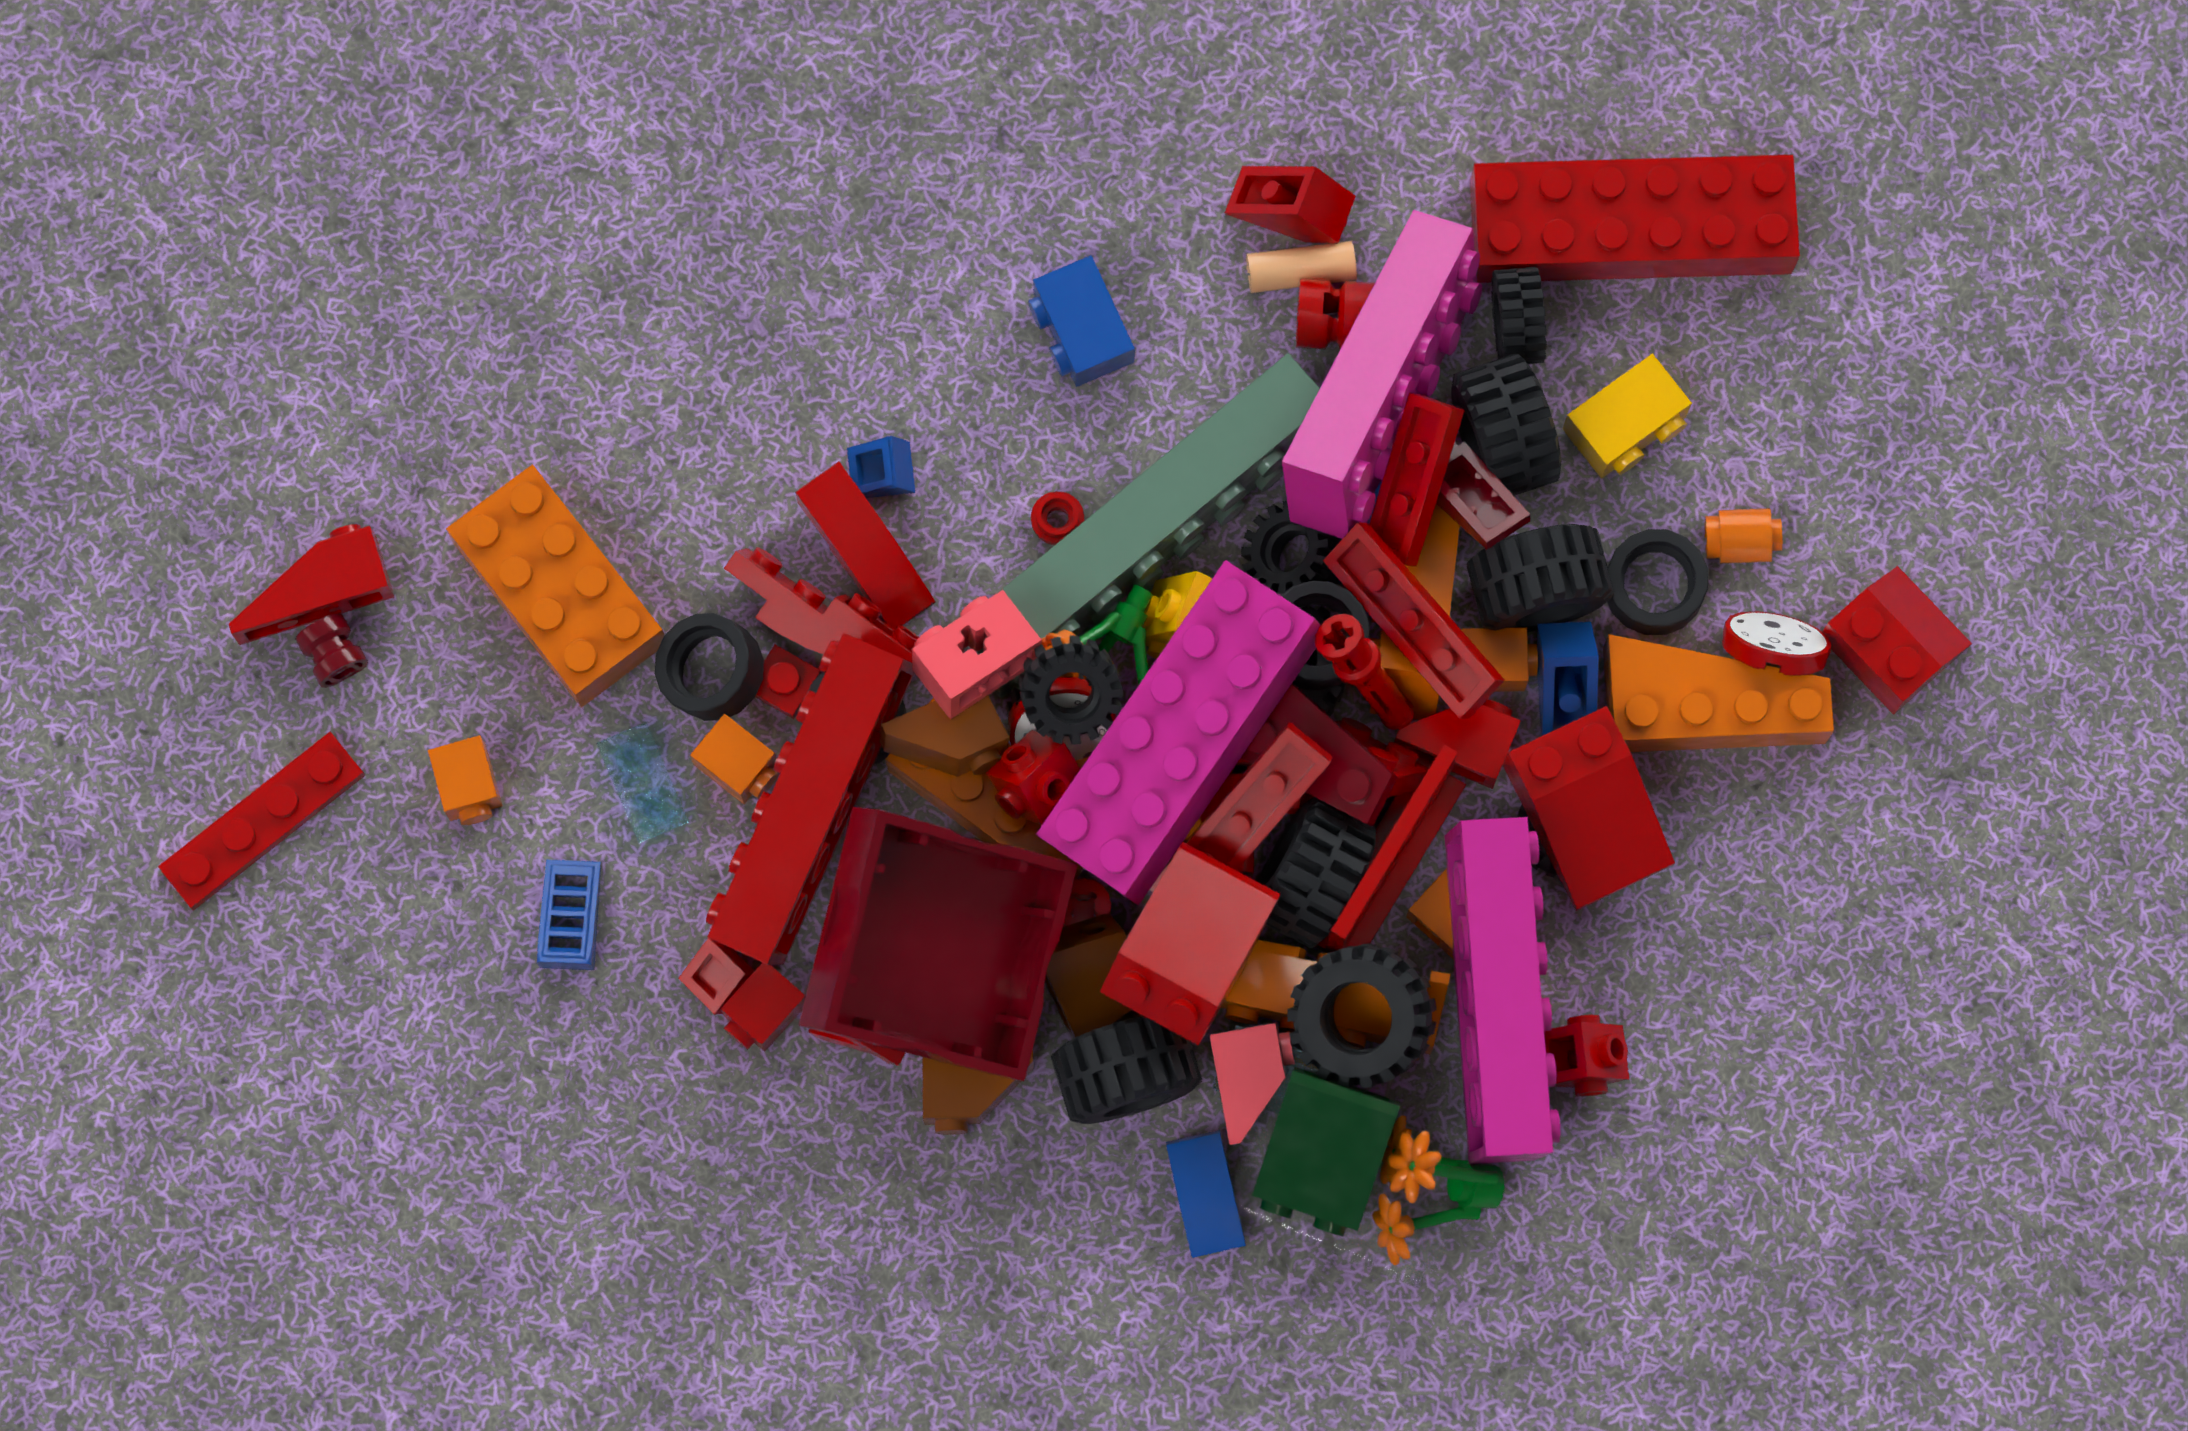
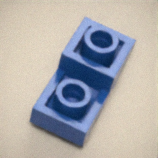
(1205, 1193)

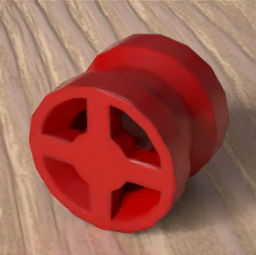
(1082, 910)

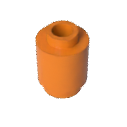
(1742, 536)

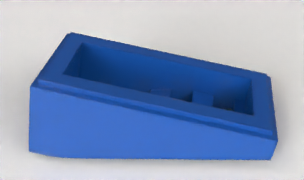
(569, 958)

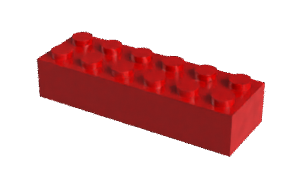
(1637, 217)
(810, 800)

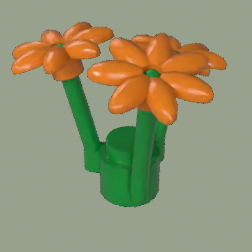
(1409, 1166)

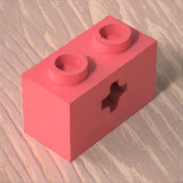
(964, 678)

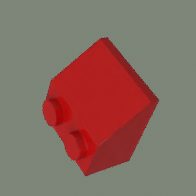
(1894, 639)

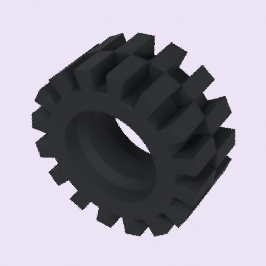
(1519, 314)
(1269, 543)
(1061, 660)

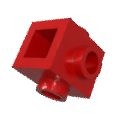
(1033, 777)
(1588, 1054)

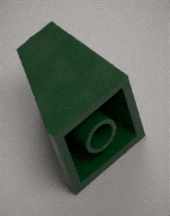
(1325, 1152)

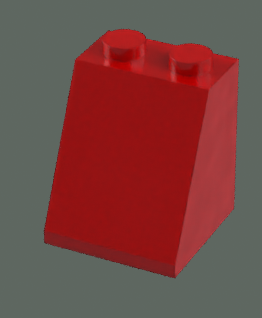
(1190, 943)

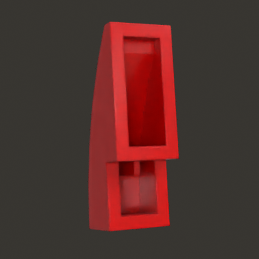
(864, 546)

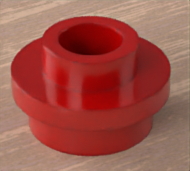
(1052, 502)

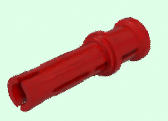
(1359, 663)

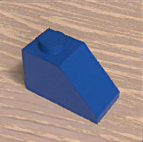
(1566, 673)

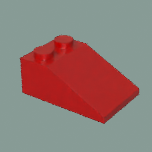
(1589, 807)

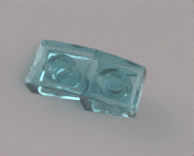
(642, 782)

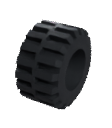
(1508, 423)
(1540, 577)
(1316, 870)
(1316, 1025)
(1124, 1070)

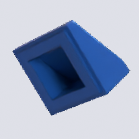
(882, 467)

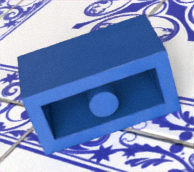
(1082, 322)

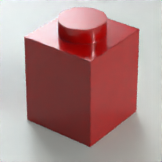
(762, 1008)

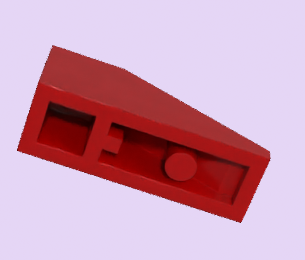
(325, 581)

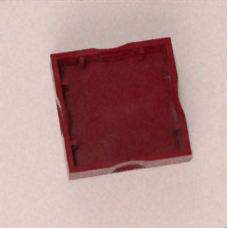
(937, 943)

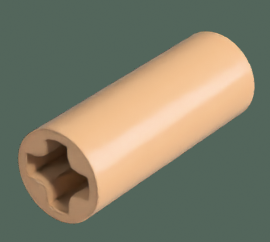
(1286, 267)

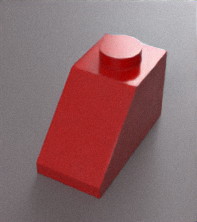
(1292, 202)
(1480, 740)

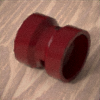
(331, 650)

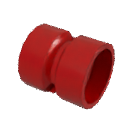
(1320, 298)

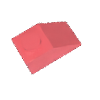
(1249, 1073)

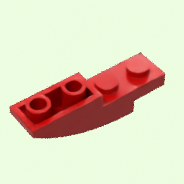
(801, 616)

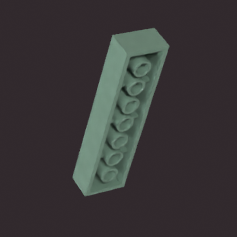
(1166, 507)

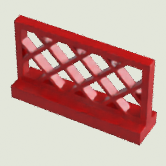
(1399, 848)

